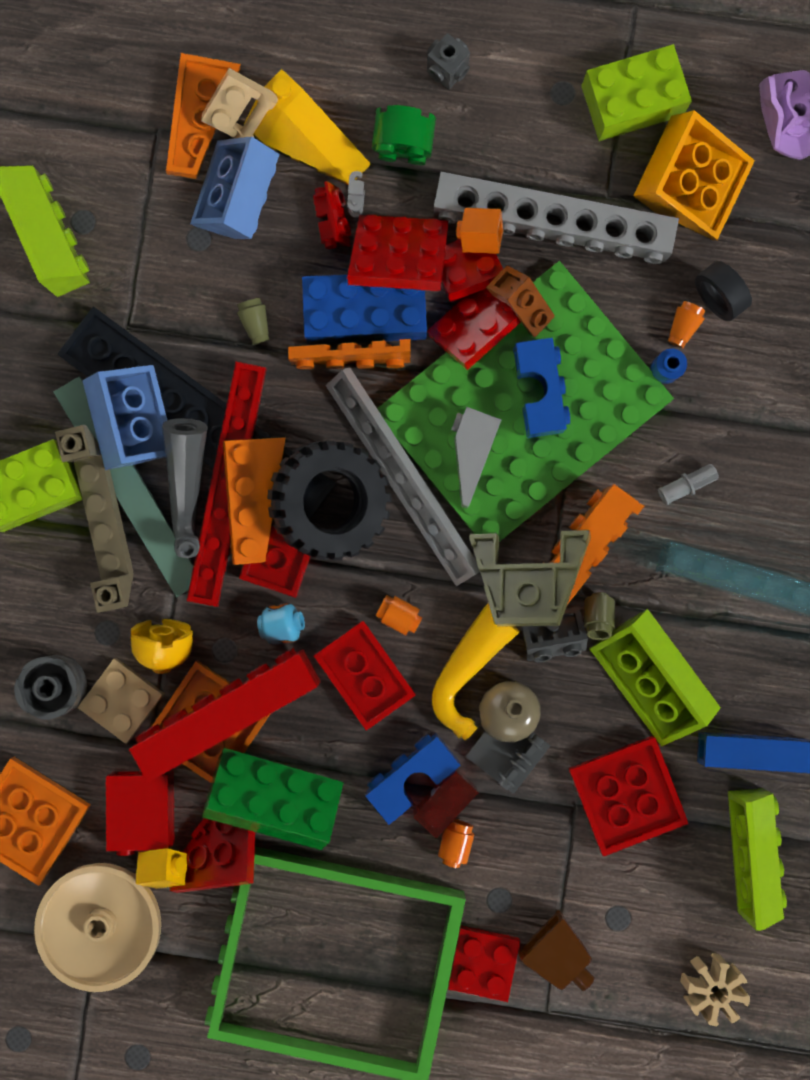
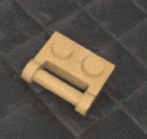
(230, 101)

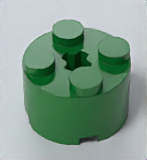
(403, 134)

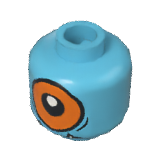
(280, 624)

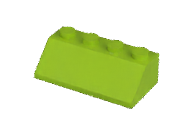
(42, 229)
(656, 679)
(757, 857)

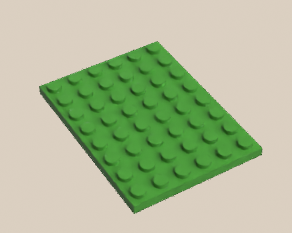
(606, 394)

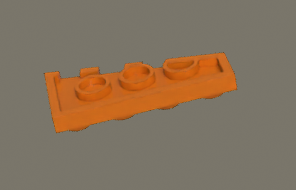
(189, 135)
(351, 353)

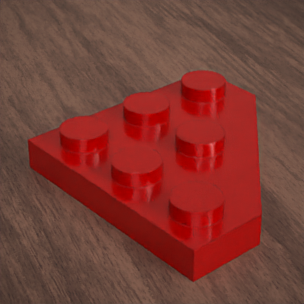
(218, 857)

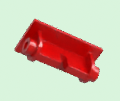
(330, 202)

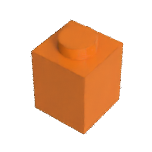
(480, 230)

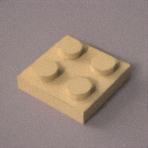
(121, 700)

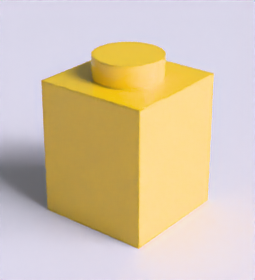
(161, 868)

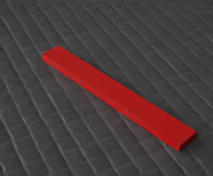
(215, 532)

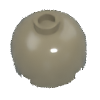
(509, 711)

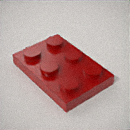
(473, 327)
(364, 675)

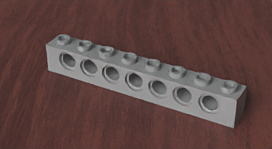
(658, 228)

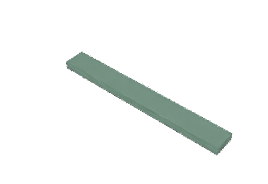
(134, 499)

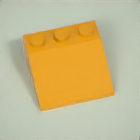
(694, 175)

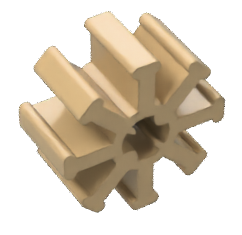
(727, 980)

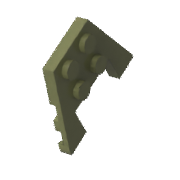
(529, 592)

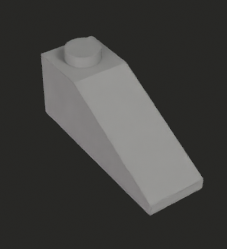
(472, 446)

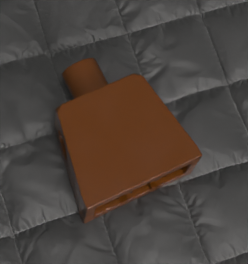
(558, 954)

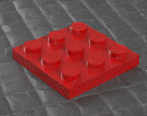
(398, 253)
(628, 796)

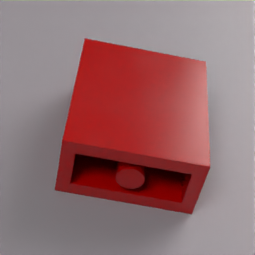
(139, 812)

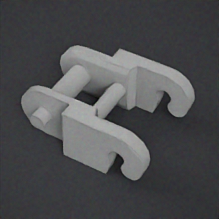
(355, 195)

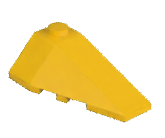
(306, 133)

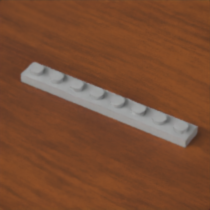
(403, 476)

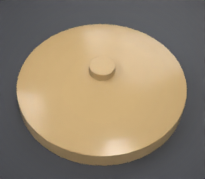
(97, 927)

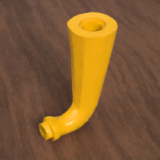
(473, 652)

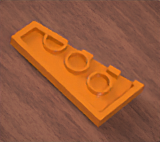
(248, 477)

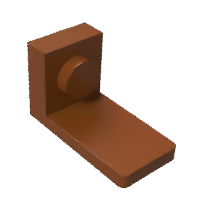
(523, 298)

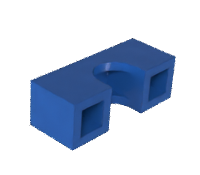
(539, 361)
(388, 791)

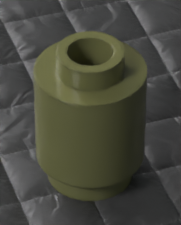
(599, 616)

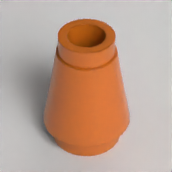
(685, 323)

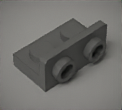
(552, 641)

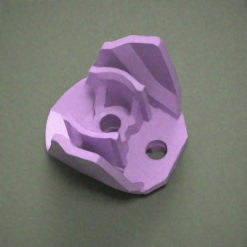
(787, 112)

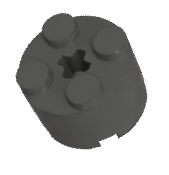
(33, 692)

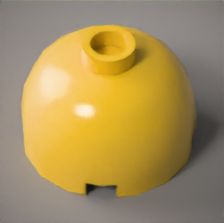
(161, 645)

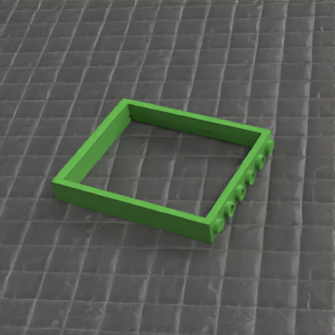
(323, 1052)

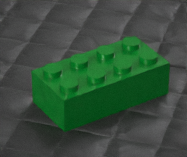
(273, 799)

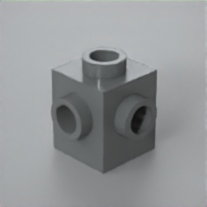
(448, 60)

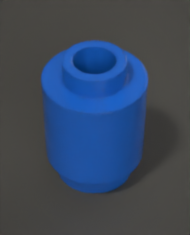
(663, 372)

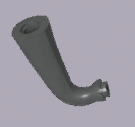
(184, 458)

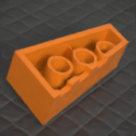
(605, 522)

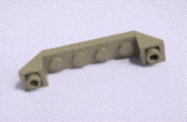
(103, 517)

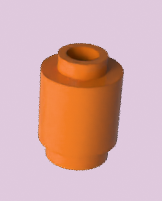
(399, 615)
(456, 843)

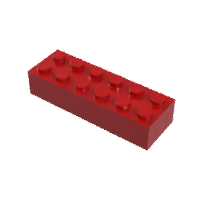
(221, 717)

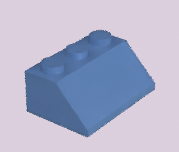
(235, 187)
(127, 415)

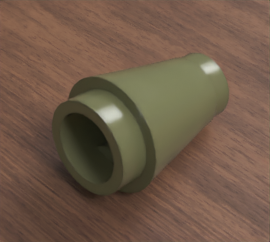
(254, 320)

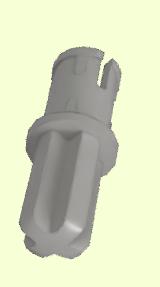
(688, 484)

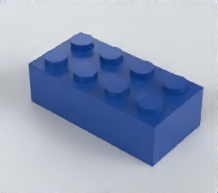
(360, 313)

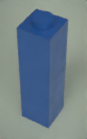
(753, 752)

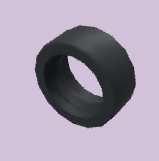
(723, 291)

